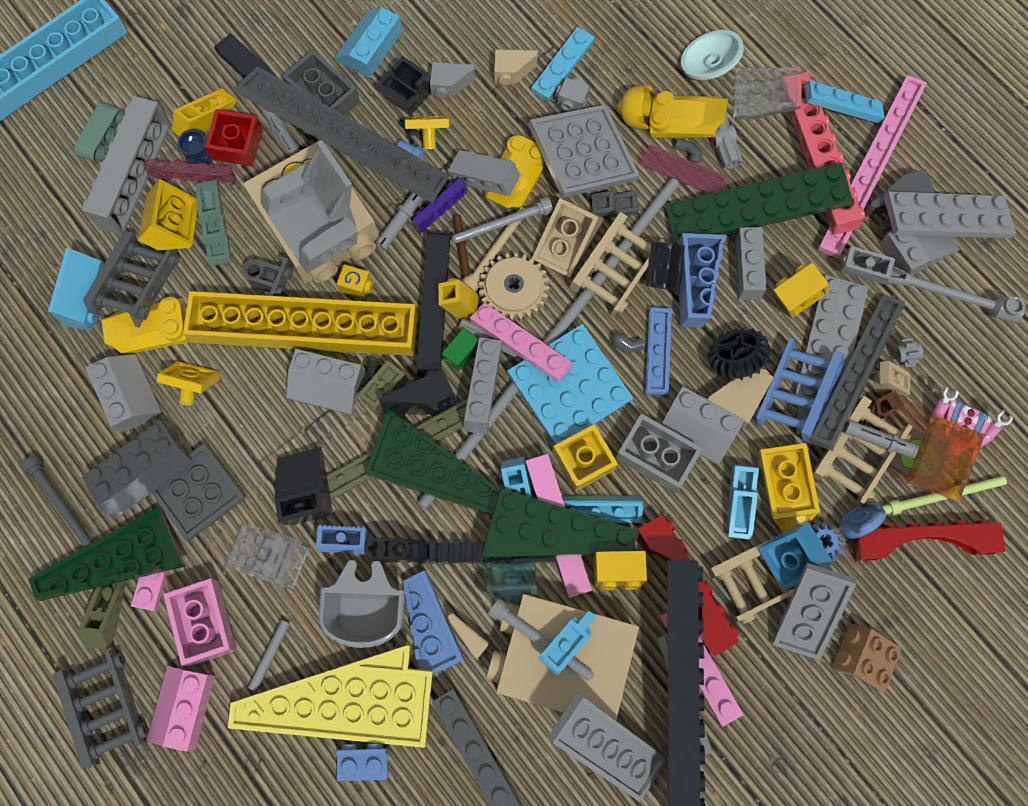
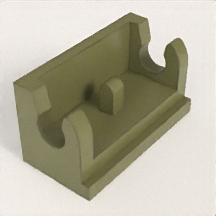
(386, 379)

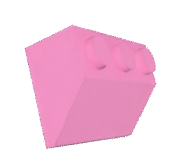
(180, 709)

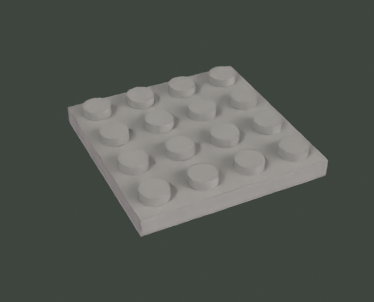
(583, 150)

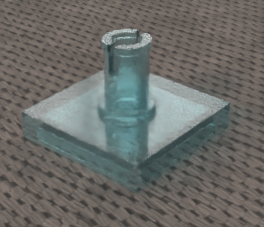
(511, 581)

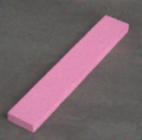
(547, 490)

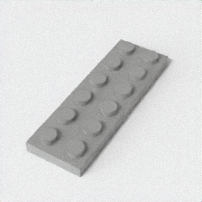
(949, 215)
(833, 329)
(607, 747)

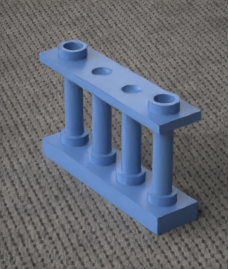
(815, 406)

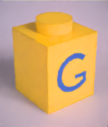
(354, 282)

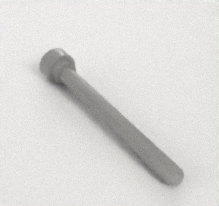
(543, 207)
(501, 612)

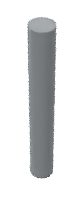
(268, 656)

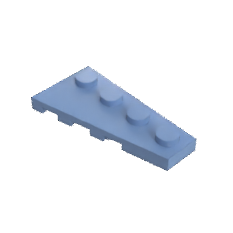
(432, 635)

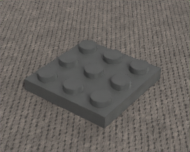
(198, 494)

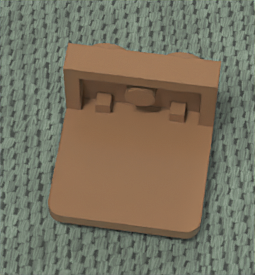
(867, 656)

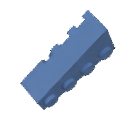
(699, 277)

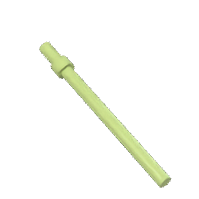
(895, 507)

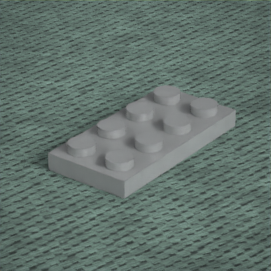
(813, 611)

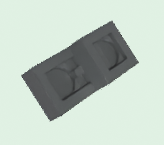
(610, 204)

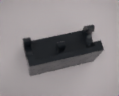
(665, 265)

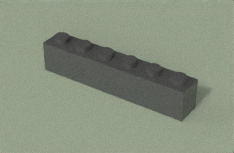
(474, 750)

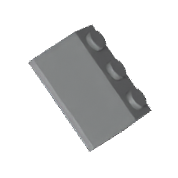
(324, 381)
(123, 391)
(703, 424)

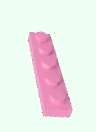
(521, 342)
(715, 689)

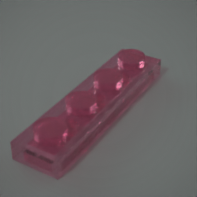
(684, 170)
(189, 172)

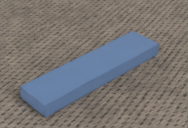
(658, 351)

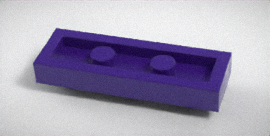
(452, 194)

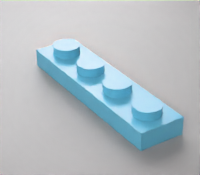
(562, 64)
(844, 102)

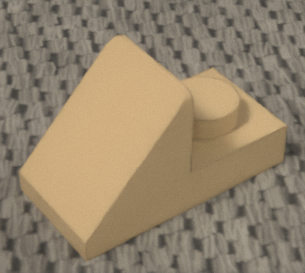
(891, 379)

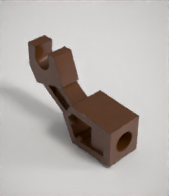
(892, 403)

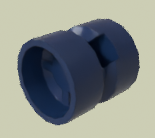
(192, 147)

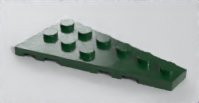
(420, 464)
(542, 529)
(125, 554)

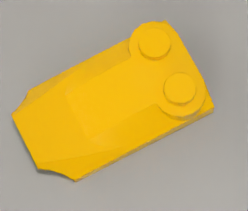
(686, 115)
(530, 166)
(159, 330)
(789, 484)

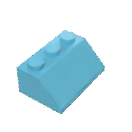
(370, 41)
(73, 282)

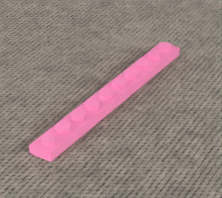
(878, 155)

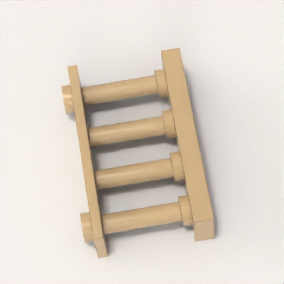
(596, 263)
(825, 467)
(745, 562)

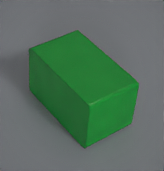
(460, 349)

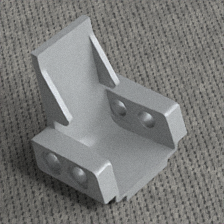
(313, 209)

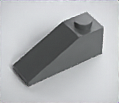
(911, 182)

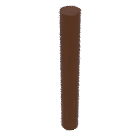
(462, 250)

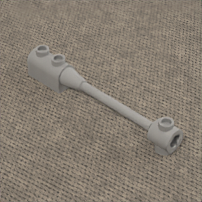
(881, 269)

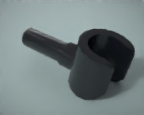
(410, 132)

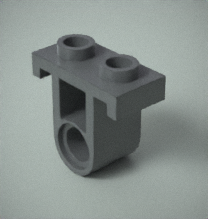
(271, 277)

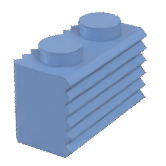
(341, 539)

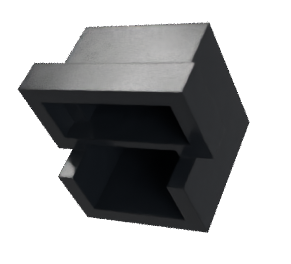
(405, 85)

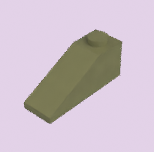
(102, 616)

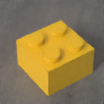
(801, 289)
(585, 457)
(619, 569)

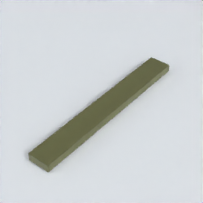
(436, 428)

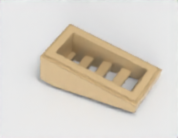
(471, 639)

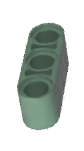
(98, 132)

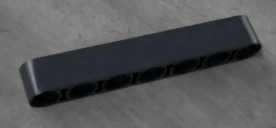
(243, 62)
(432, 314)

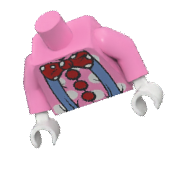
(965, 416)

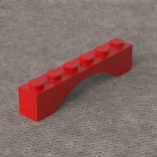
(976, 539)
(661, 541)

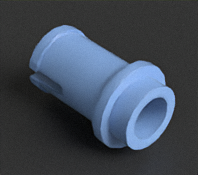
(417, 151)

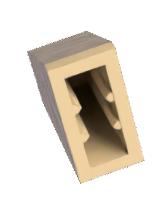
(743, 396)

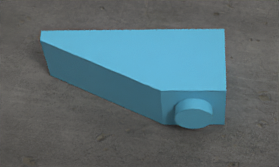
(516, 476)

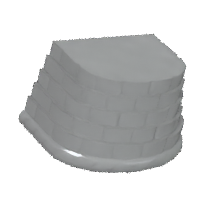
(359, 611)

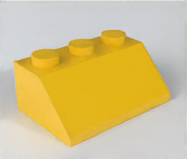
(168, 218)

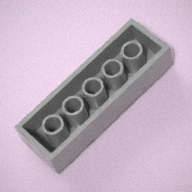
(122, 171)

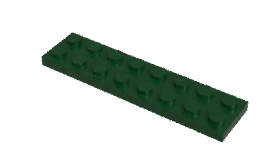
(762, 203)

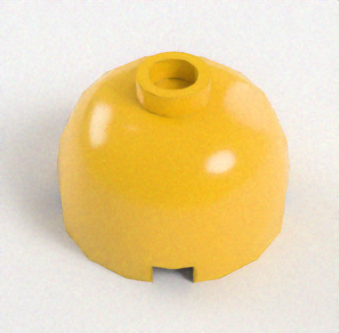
(636, 107)

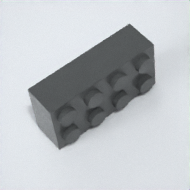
(136, 470)

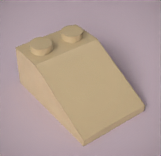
(567, 237)

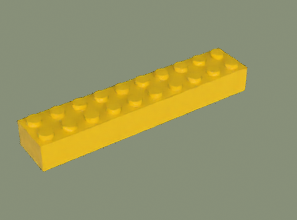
(301, 323)

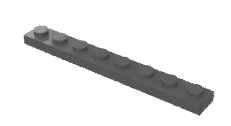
(857, 373)

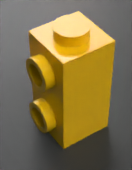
(458, 298)

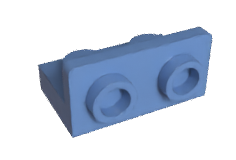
(362, 764)

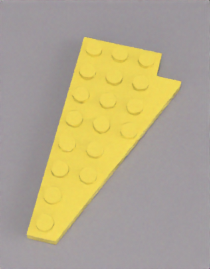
(359, 701)

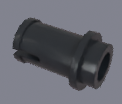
(372, 368)

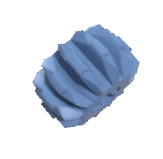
(831, 539)

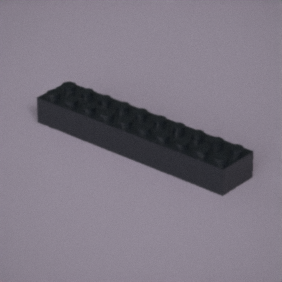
(684, 678)

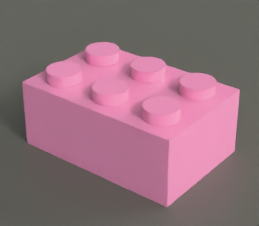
(199, 622)

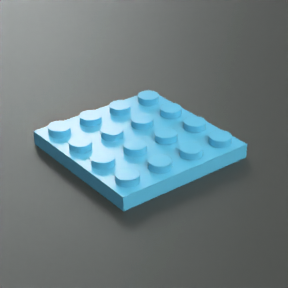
(581, 397)

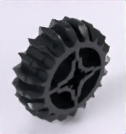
(739, 354)

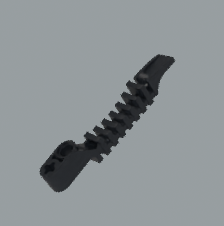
(434, 552)

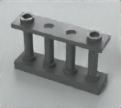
(119, 263)
(74, 706)

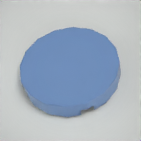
(862, 520)

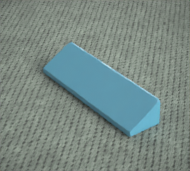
(607, 507)

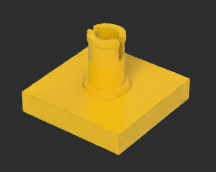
(428, 125)
(189, 379)

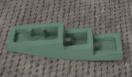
(213, 222)

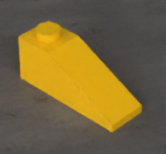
(200, 112)

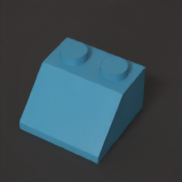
(791, 551)

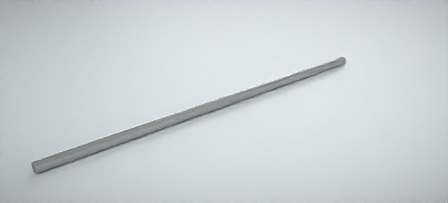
(565, 322)

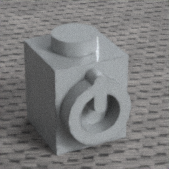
(572, 94)

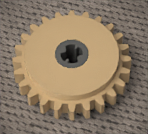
(514, 273)

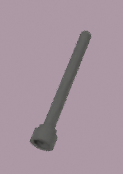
(33, 467)

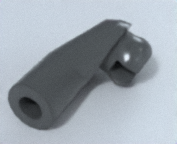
(690, 147)
(626, 345)

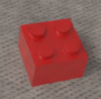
(234, 137)

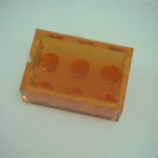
(945, 458)

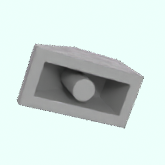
(450, 78)

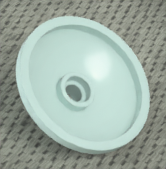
(712, 55)

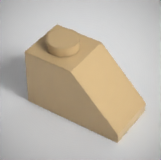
(513, 65)

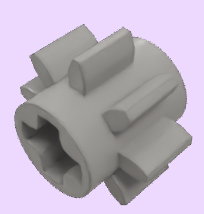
(908, 352)

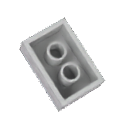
(659, 453)

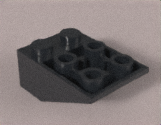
(420, 397)
(302, 488)

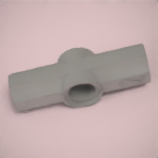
(726, 144)

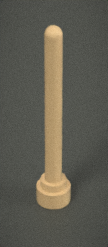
(472, 280)

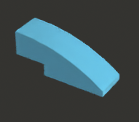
(742, 501)

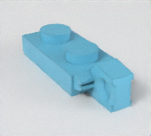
(567, 643)

